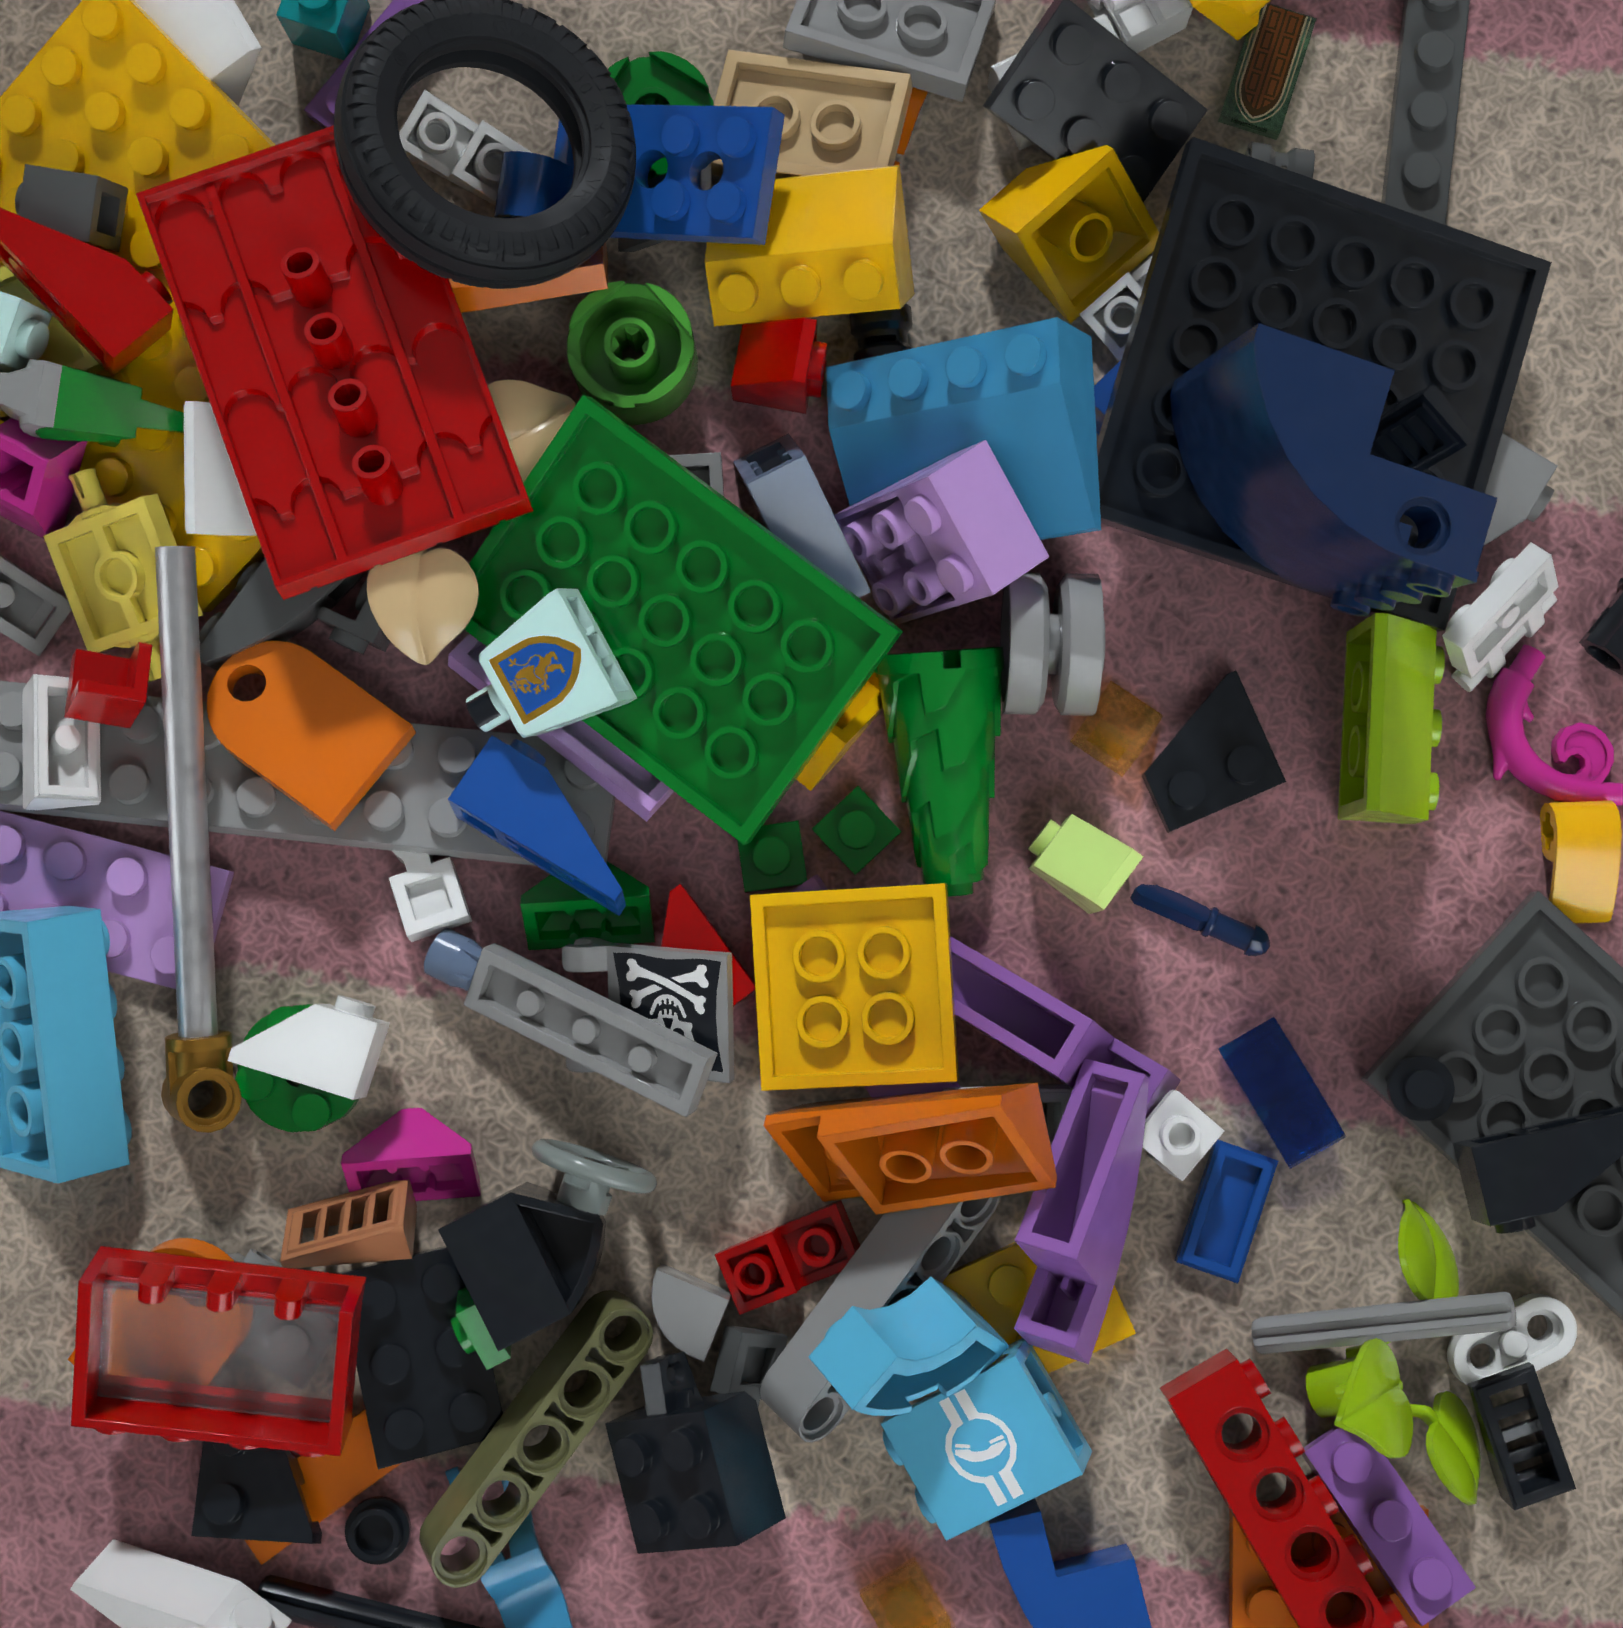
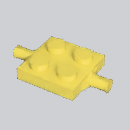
(111, 568)

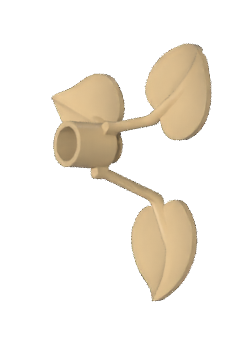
(434, 593)

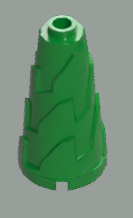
(943, 729)

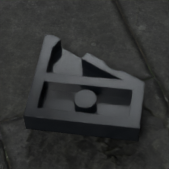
(1213, 759)
(252, 1496)

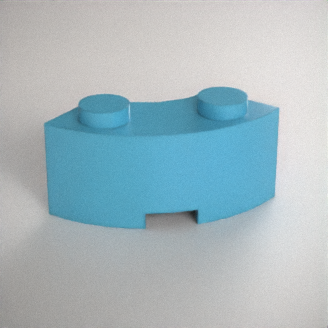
(907, 1350)

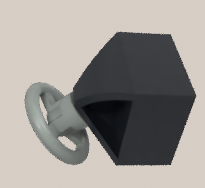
(539, 1250)

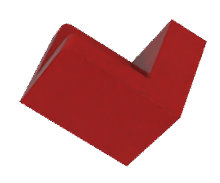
(108, 686)

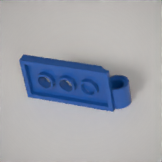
(677, 207)

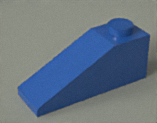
(523, 809)

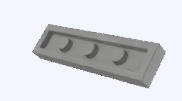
(590, 1029)

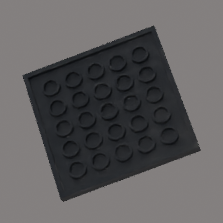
(1331, 268)

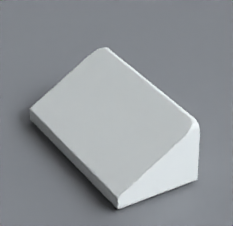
(211, 487)
(57, 751)

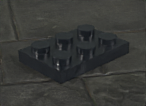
(1087, 90)
(411, 1369)

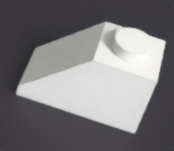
(320, 1047)

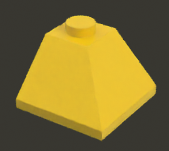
(1073, 226)

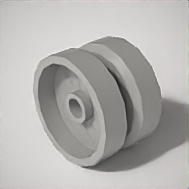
(1057, 644)

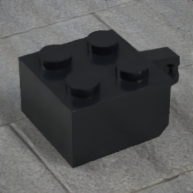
(693, 1464)

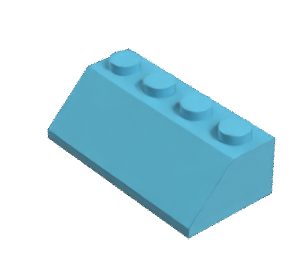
(59, 1047)

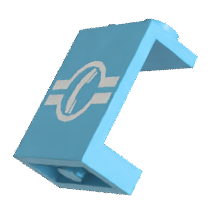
(988, 1443)

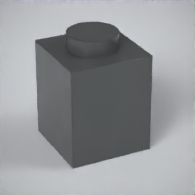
(74, 204)

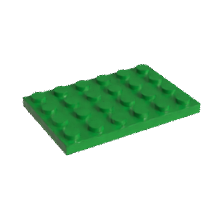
(714, 619)

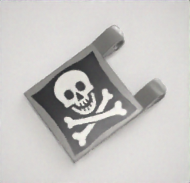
(671, 986)

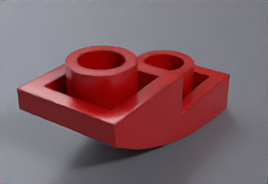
(788, 1257)

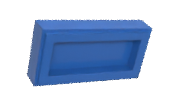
(1226, 1211)

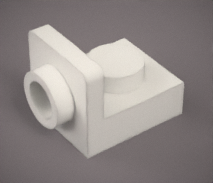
(1178, 1134)

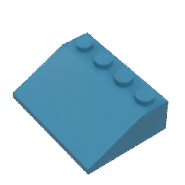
(1012, 386)

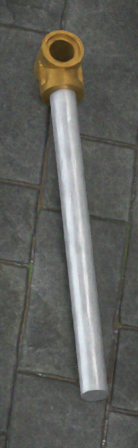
(198, 1048)

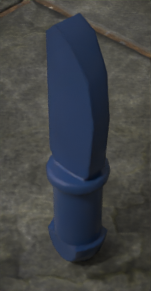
(1198, 917)

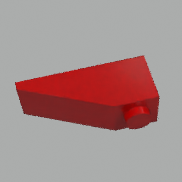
(87, 290)

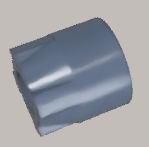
(452, 959)

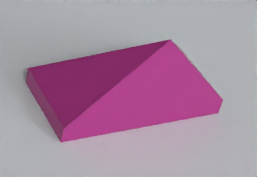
(415, 1149)

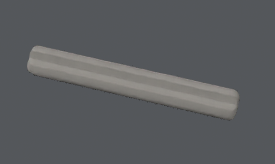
(1386, 1322)

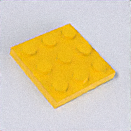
(854, 987)

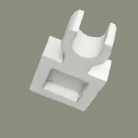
(428, 895)

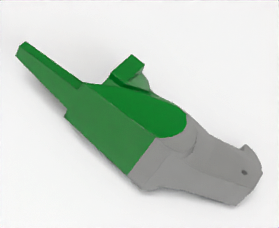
(80, 405)

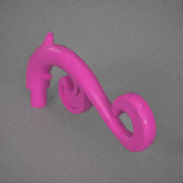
(1511, 750)

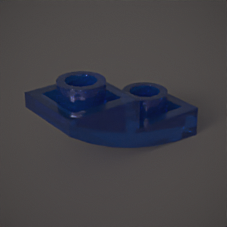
(1282, 1093)

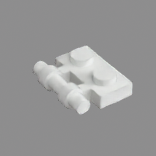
(1504, 613)

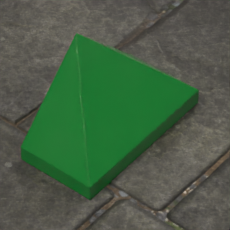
(560, 914)

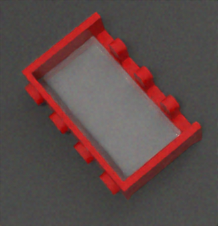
(216, 1351)

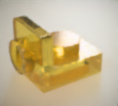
(905, 1600)

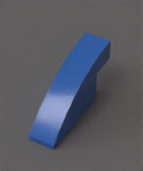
(1073, 1592)

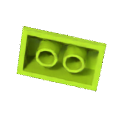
(1390, 721)

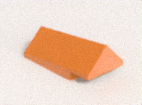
(920, 1146)

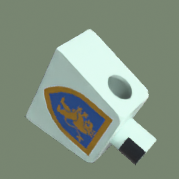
(549, 670)

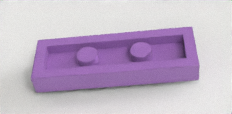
(1389, 1523)

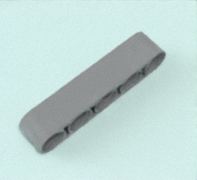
(886, 1268)

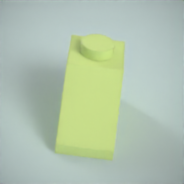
(1082, 862)

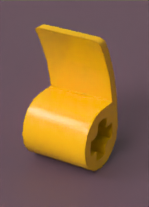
(1585, 855)

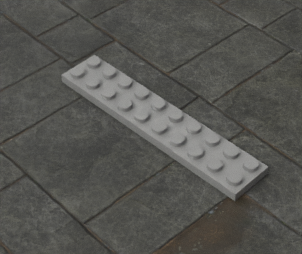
(399, 813)

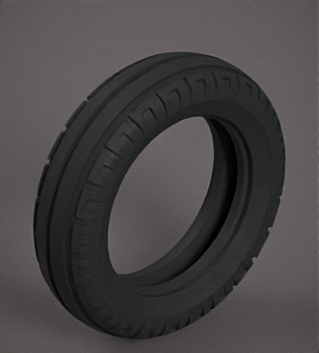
(541, 57)

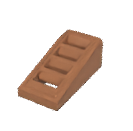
(391, 1239)

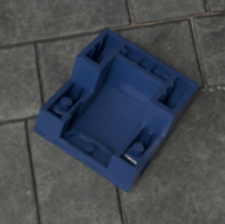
(1286, 469)

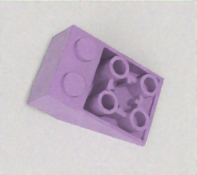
(942, 536)

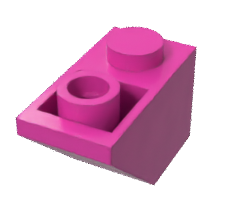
(36, 479)

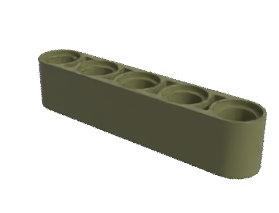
(533, 1468)

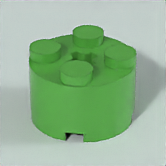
(638, 319)

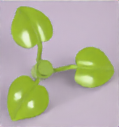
(1367, 1384)

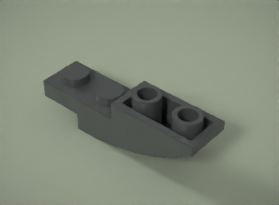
(262, 615)

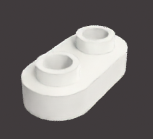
(1515, 1345)

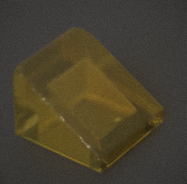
(1117, 729)

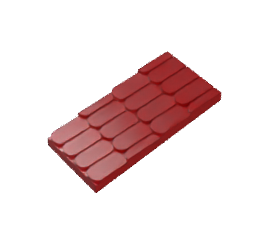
(329, 367)

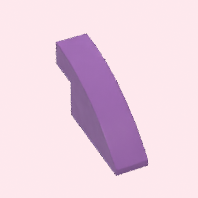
(1041, 1025)
(1082, 1224)

